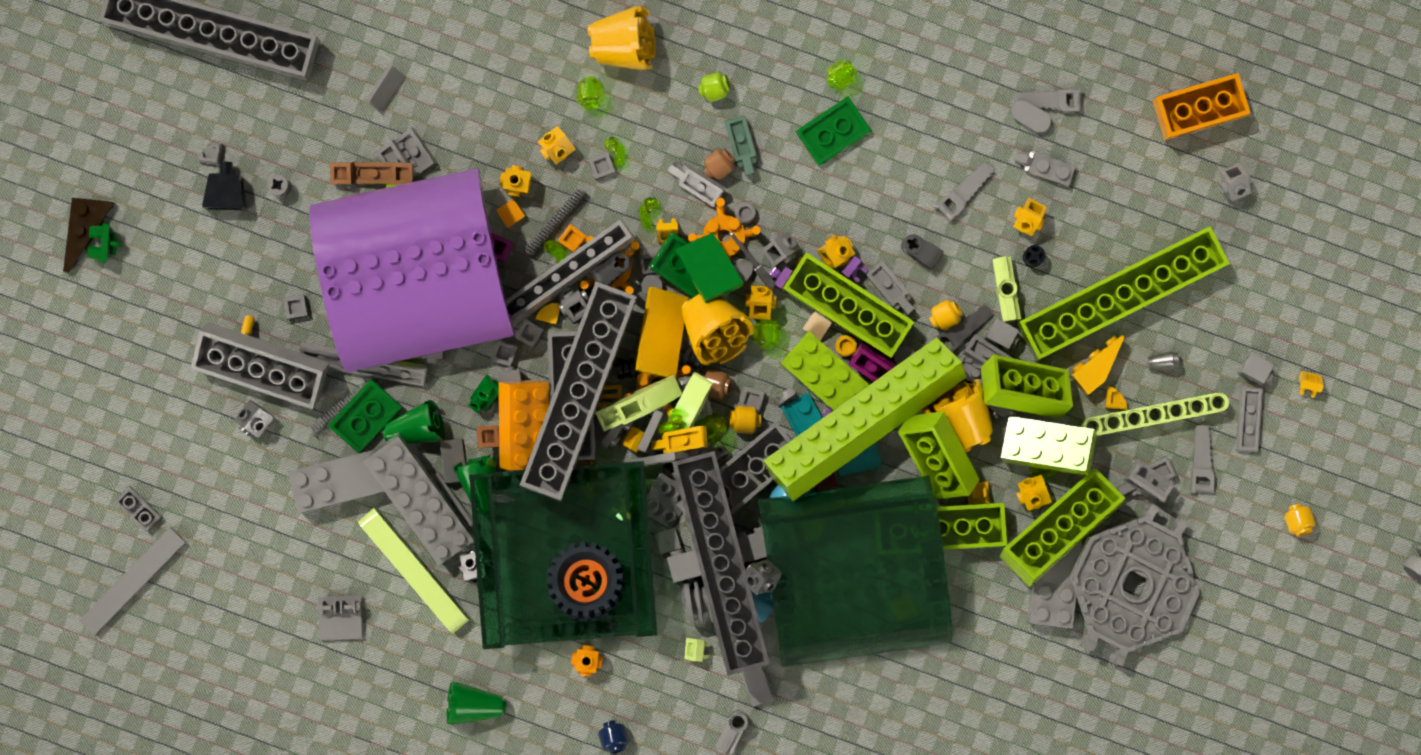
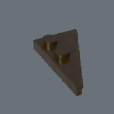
(82, 216)

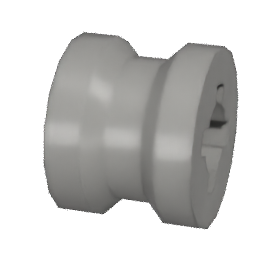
(280, 189)

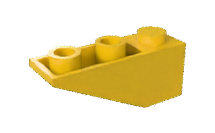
(1095, 371)

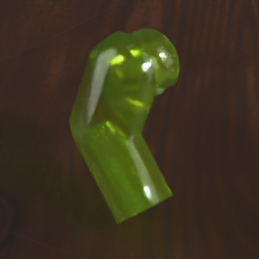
(645, 210)
(555, 249)

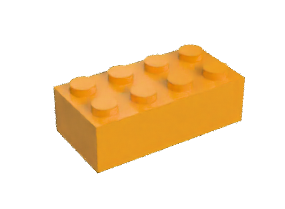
(1201, 107)
(520, 420)

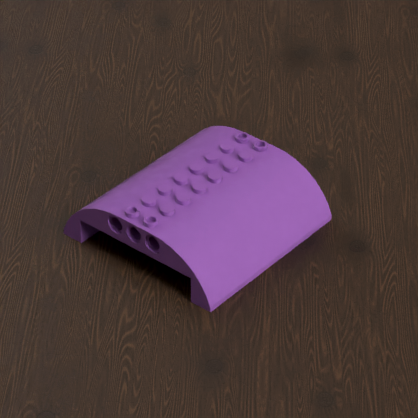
(409, 270)

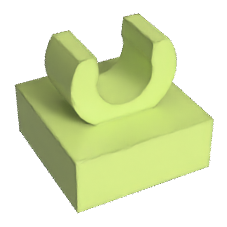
(694, 649)

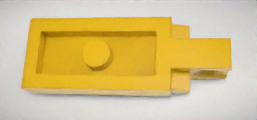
(682, 440)

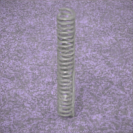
(551, 224)
(324, 422)

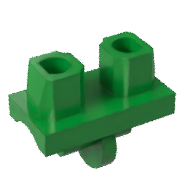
(102, 233)
(484, 394)

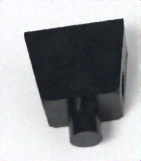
(224, 190)

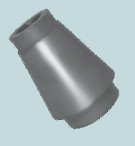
(1165, 361)

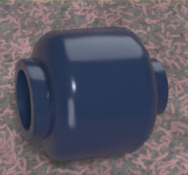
(613, 737)

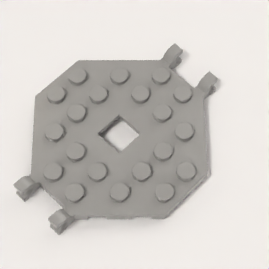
(1165, 597)

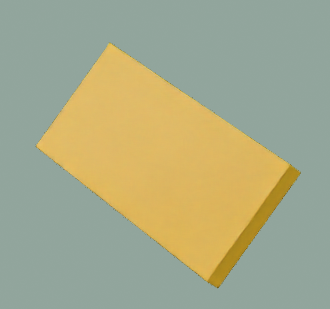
(661, 333)

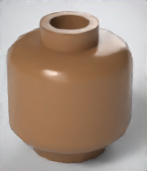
(719, 164)
(721, 383)

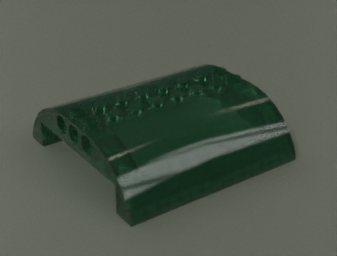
(523, 532)
(857, 571)

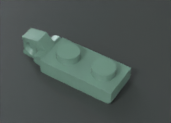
(741, 143)

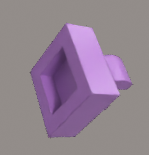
(851, 269)
(781, 277)

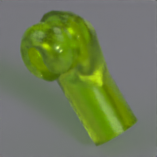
(617, 148)
(673, 423)
(1045, 472)

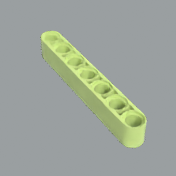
(1163, 410)
(413, 570)

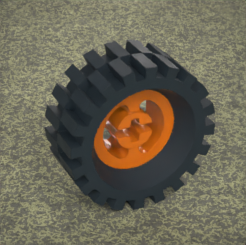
(598, 561)

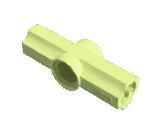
(1004, 276)

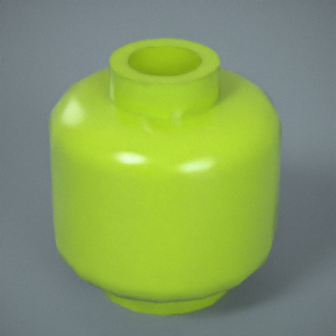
(714, 86)

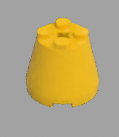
(624, 39)
(715, 329)
(966, 413)

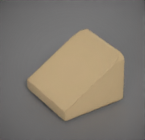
(817, 325)

